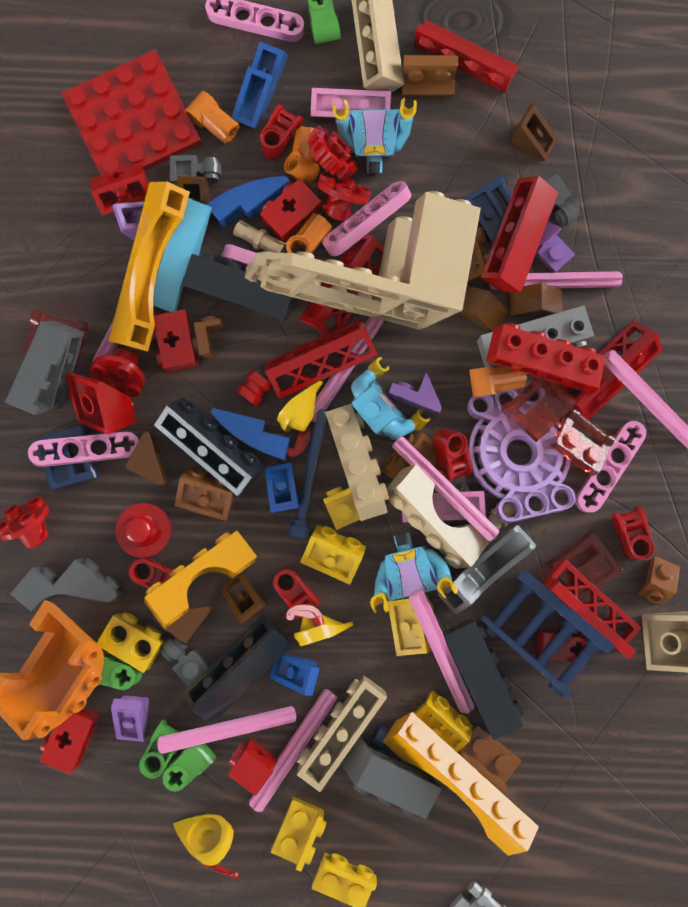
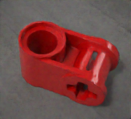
(281, 129)
(452, 459)
(634, 531)
(158, 572)
(297, 593)
(544, 637)

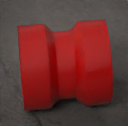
(254, 388)

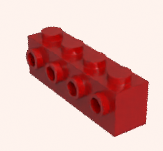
(519, 234)
(546, 357)

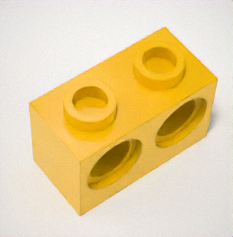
(128, 649)

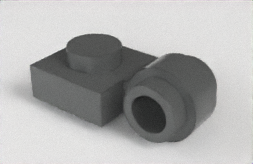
(188, 166)
(566, 211)
(189, 665)

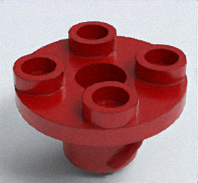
(341, 196)
(119, 371)
(26, 523)
(143, 530)

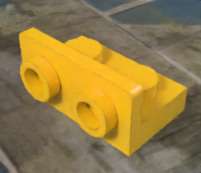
(341, 507)
(333, 554)
(406, 629)
(445, 721)
(298, 832)
(344, 881)

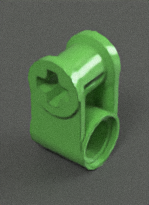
(323, 21)
(113, 673)
(152, 750)
(191, 763)

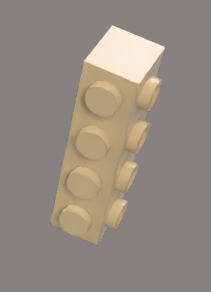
(378, 44)
(359, 469)
(341, 733)

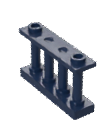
(573, 624)

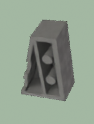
(42, 378)
(390, 780)

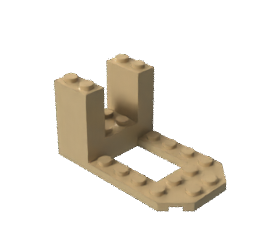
(419, 273)

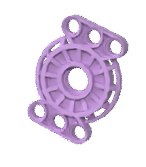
(520, 481)

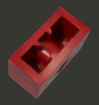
(119, 186)
(288, 223)
(181, 356)
(65, 754)
(252, 765)

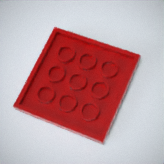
(132, 116)

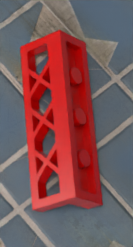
(471, 58)
(356, 256)
(315, 350)
(635, 354)
(581, 608)

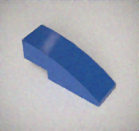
(259, 85)
(246, 200)
(253, 433)

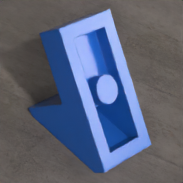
(281, 488)
(295, 673)

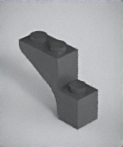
(491, 564)
(79, 580)

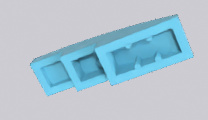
(184, 241)

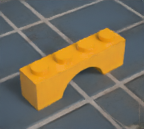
(228, 557)

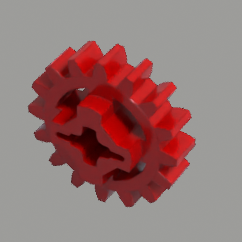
(332, 153)

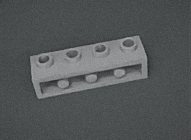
(567, 325)

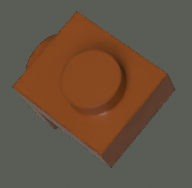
(202, 341)
(660, 581)

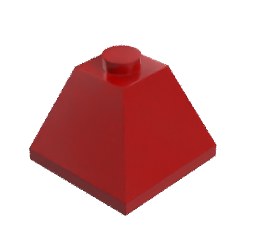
(99, 404)

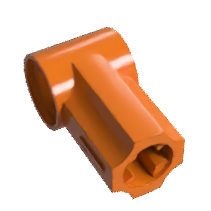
(206, 113)
(301, 161)
(310, 234)
(491, 380)

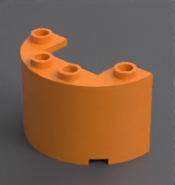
(54, 677)

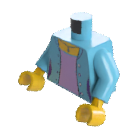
(374, 132)
(379, 409)
(410, 571)

